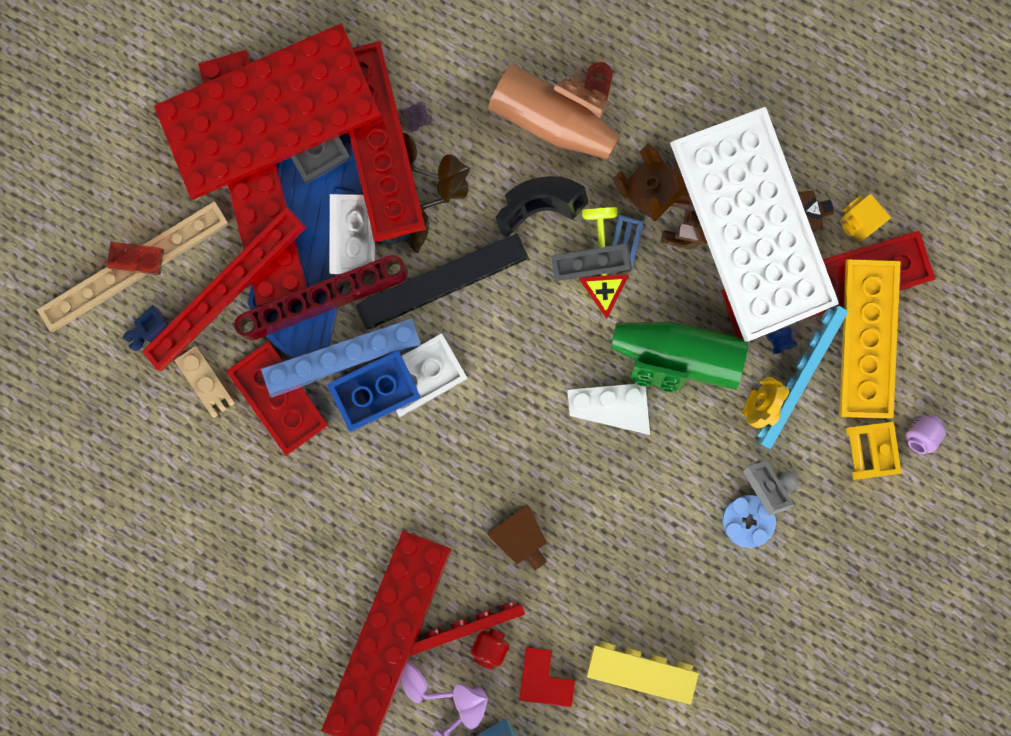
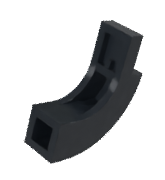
(539, 195)

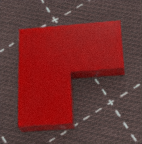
(538, 685)

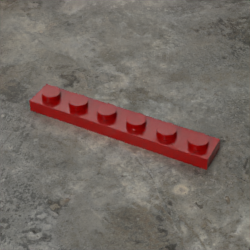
(462, 628)

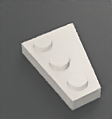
(612, 405)

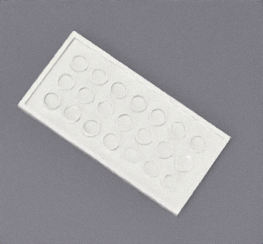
(754, 223)

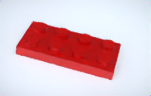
(288, 417)

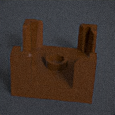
(653, 185)
(690, 232)

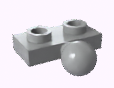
(769, 488)

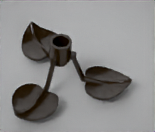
(450, 186)

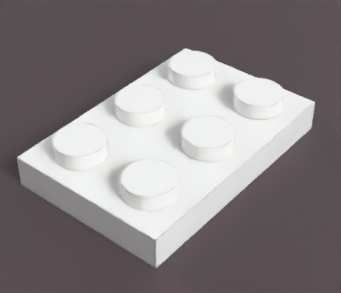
(350, 234)
(432, 370)

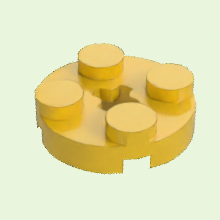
(764, 405)

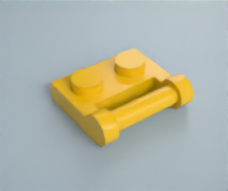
(882, 450)

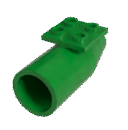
(676, 352)

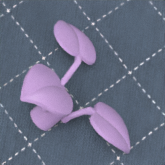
(468, 701)

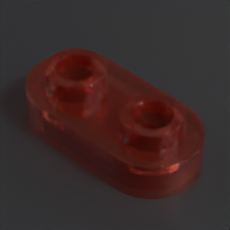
(602, 86)

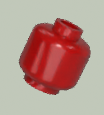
(489, 649)

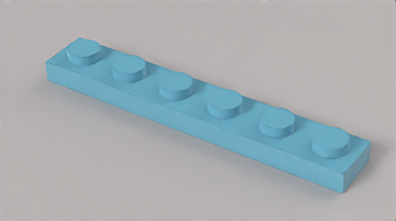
(805, 367)

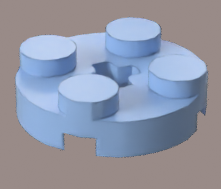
(735, 528)

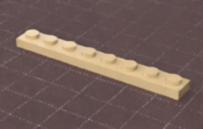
(110, 281)

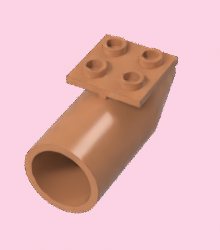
(558, 113)

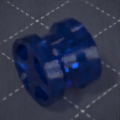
(781, 340)

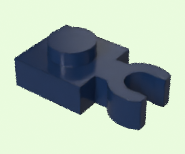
(148, 327)

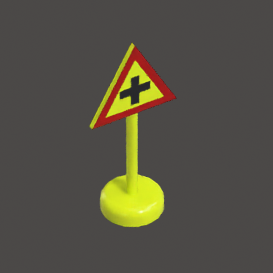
(603, 288)

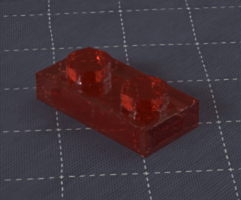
(135, 258)

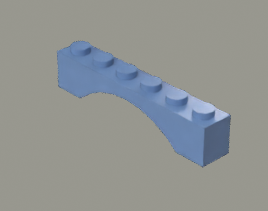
(340, 357)

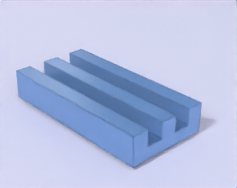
(630, 221)

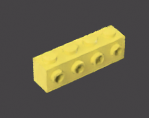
(642, 673)

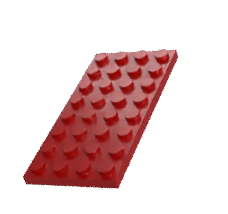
(267, 111)

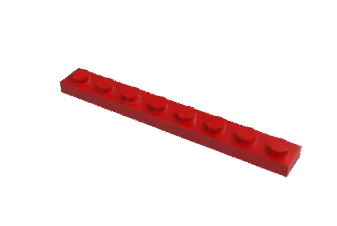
(224, 289)

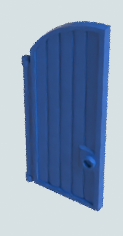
(312, 207)

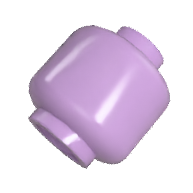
(925, 434)

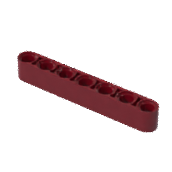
(308, 298)

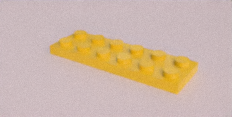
(869, 339)

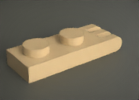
(204, 380)

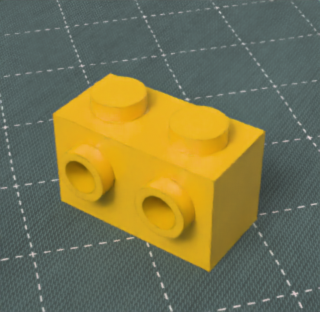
(863, 217)

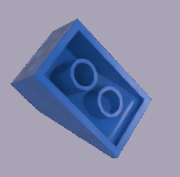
(374, 391)

